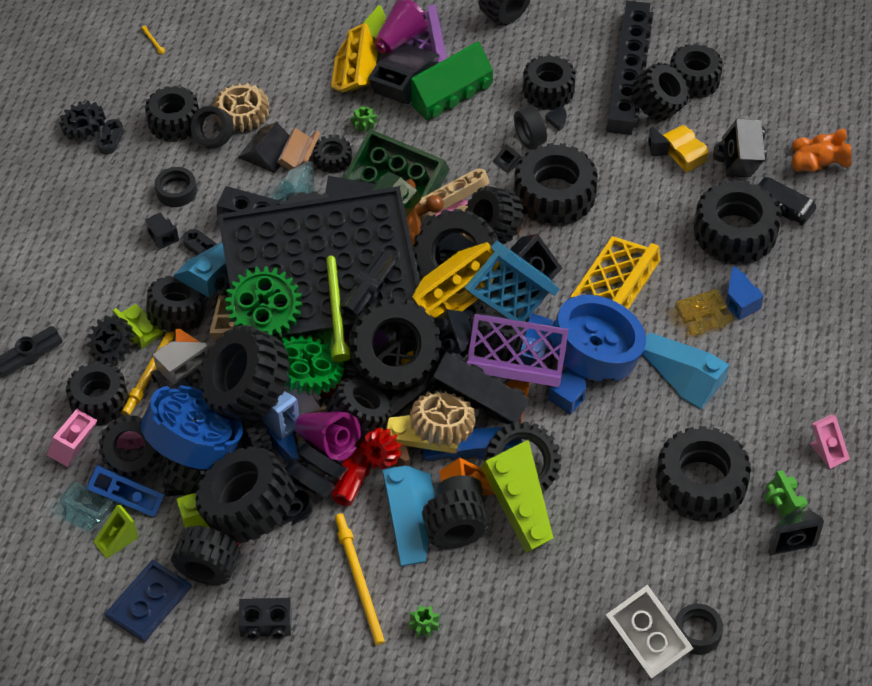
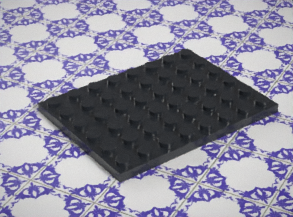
(305, 233)

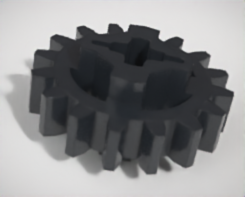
(82, 120)
(110, 340)

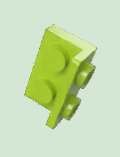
(144, 331)

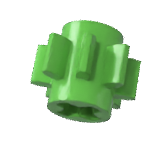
(363, 119)
(424, 621)

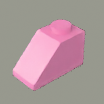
(71, 437)

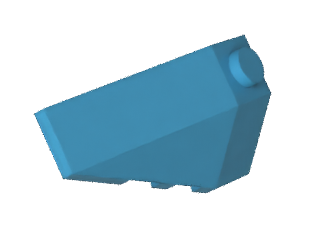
(203, 270)
(689, 370)
(406, 495)

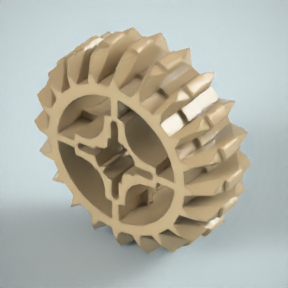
(239, 101)
(442, 418)

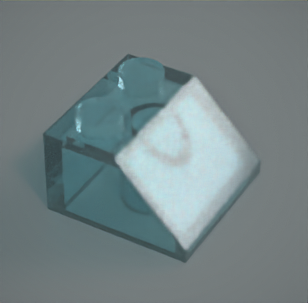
(298, 180)

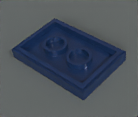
(148, 600)

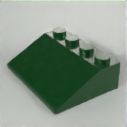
(384, 154)

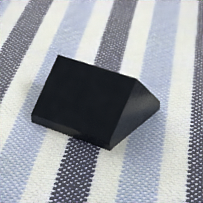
(266, 147)

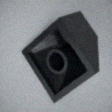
(796, 532)

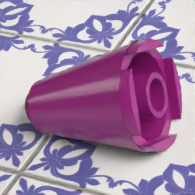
(400, 26)
(330, 432)

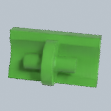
(782, 494)

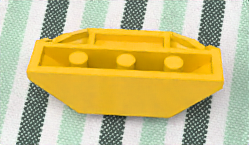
(354, 60)
(446, 284)

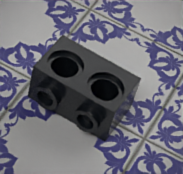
(265, 611)

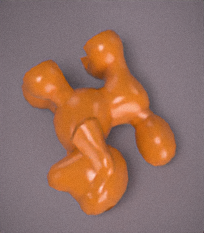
(821, 151)

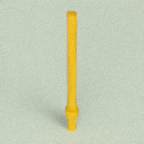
(136, 394)
(346, 538)

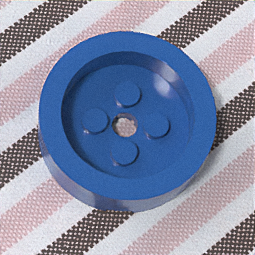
(602, 320)
(174, 434)

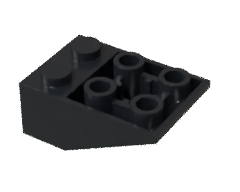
(394, 72)

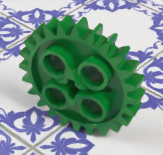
(249, 290)
(311, 366)

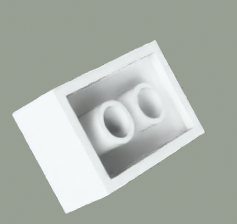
(649, 631)

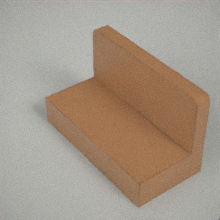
(297, 149)

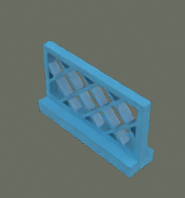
(522, 272)

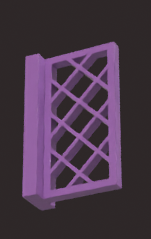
(435, 35)
(519, 370)

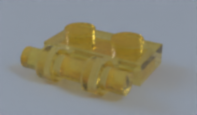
(702, 306)

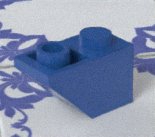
(742, 295)
(570, 392)

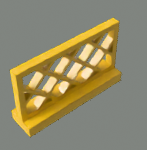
(631, 281)

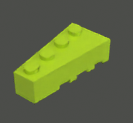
(520, 494)

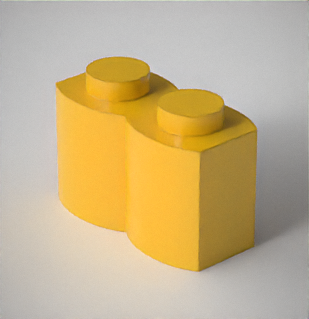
(685, 148)

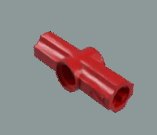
(353, 478)

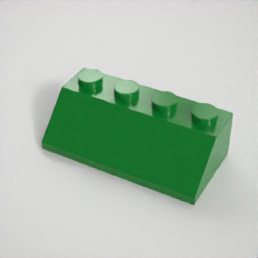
(451, 81)

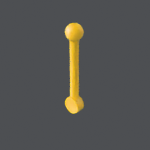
(160, 50)

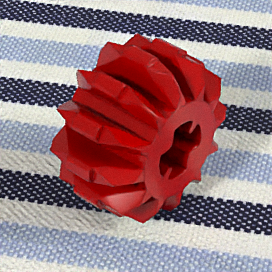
(381, 448)

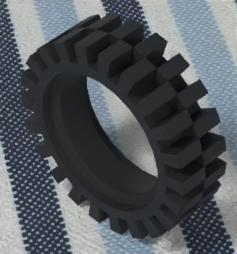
(539, 438)

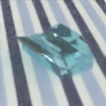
(84, 506)

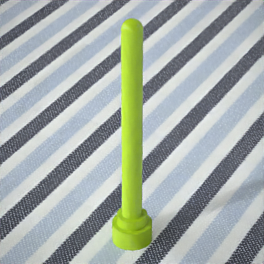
(340, 350)

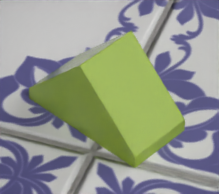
(116, 532)

